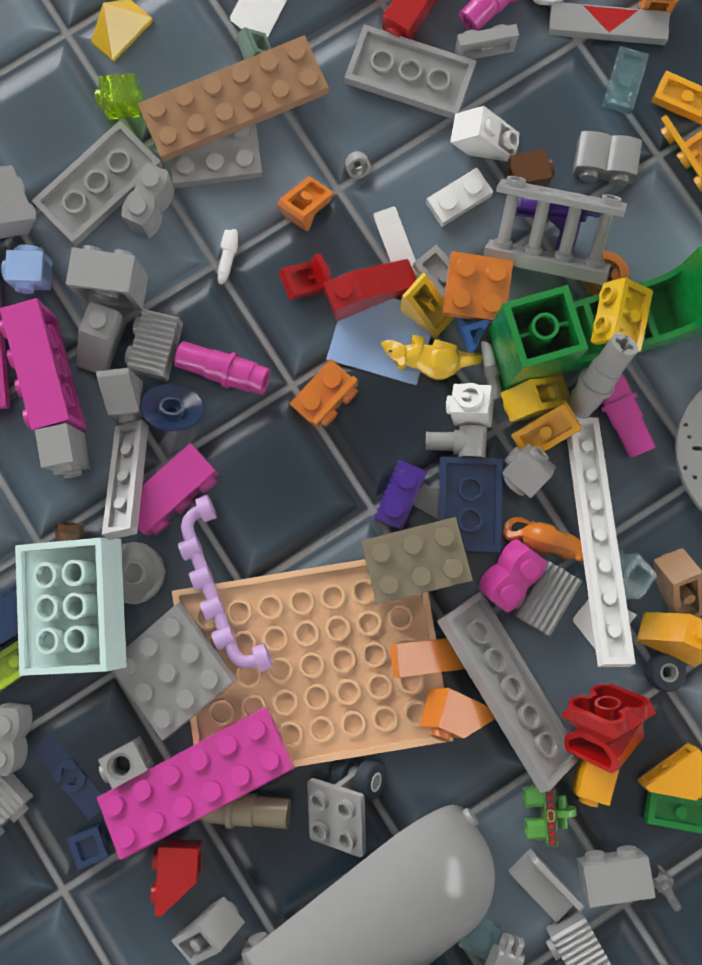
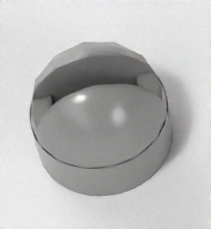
(360, 171)

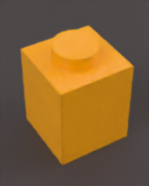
(593, 784)

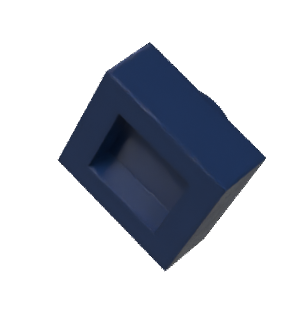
(89, 846)

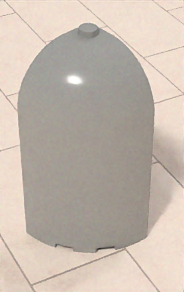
(396, 904)

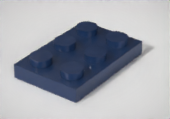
(473, 495)

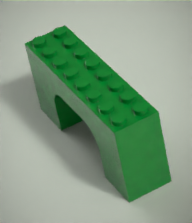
(553, 333)

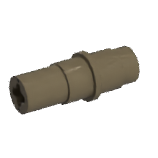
(253, 811)

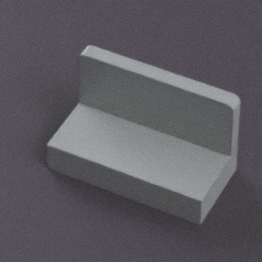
(544, 885)

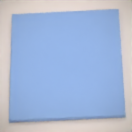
(360, 336)

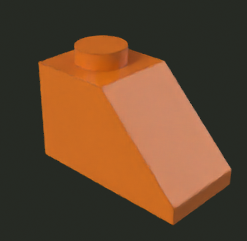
(453, 714)

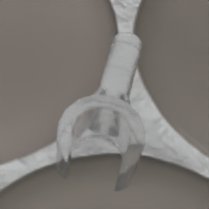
(664, 884)

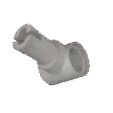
(466, 442)

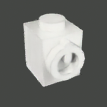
(471, 404)

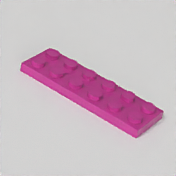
(195, 783)

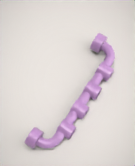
(213, 605)

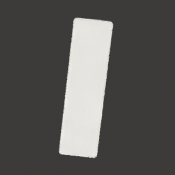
(394, 236)

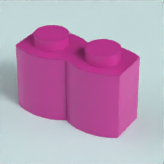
(509, 578)

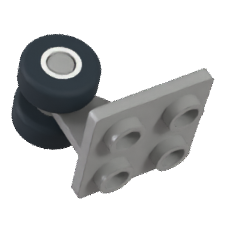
(339, 806)

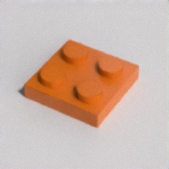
(476, 286)

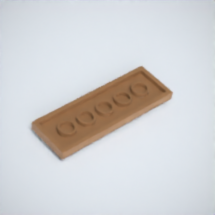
(233, 98)

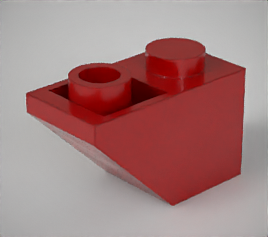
(177, 868)

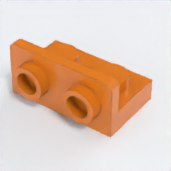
(325, 394)

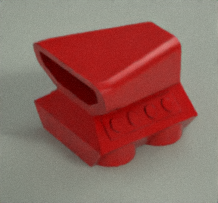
(607, 725)

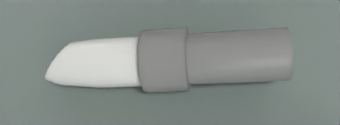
(491, 369)

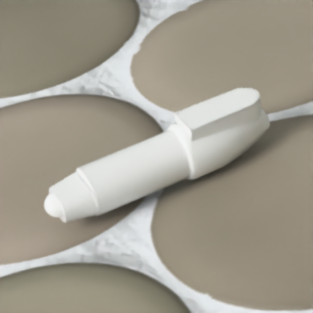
(229, 246)

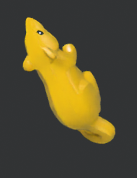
(435, 360)

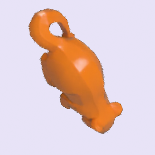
(544, 539)

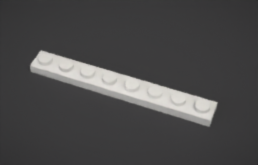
(600, 547)

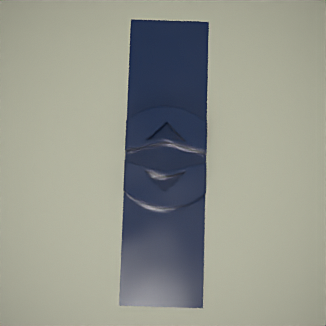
(68, 775)

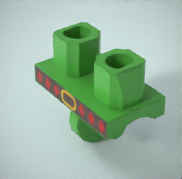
(545, 826)

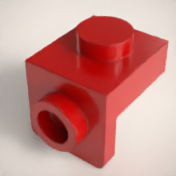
(305, 278)

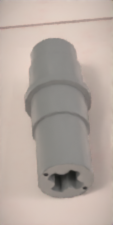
(600, 377)

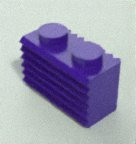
(399, 495)

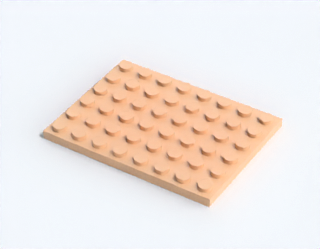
(329, 660)

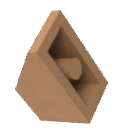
(679, 582)

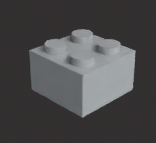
(107, 277)

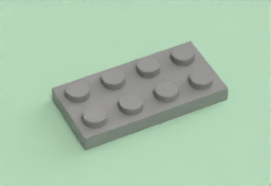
(409, 72)
(95, 183)

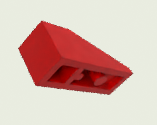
(367, 287)

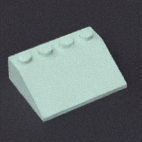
(70, 607)

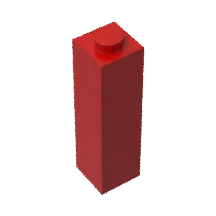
(406, 16)

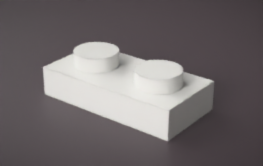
(459, 197)

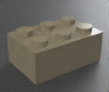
(416, 560)

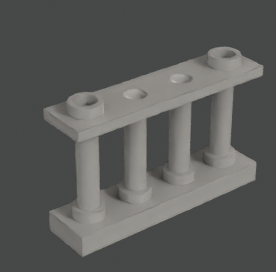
(562, 261)

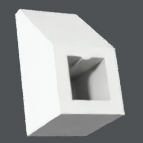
(484, 134)

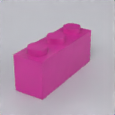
(173, 489)

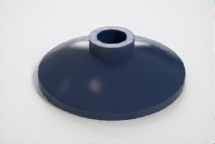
(171, 407)

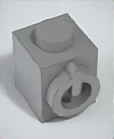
(527, 469)

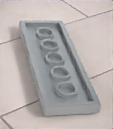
(509, 690)

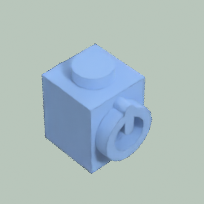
(27, 269)

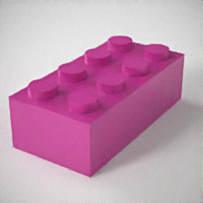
(41, 366)

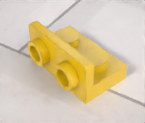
(622, 310)

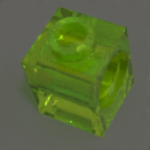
(119, 95)

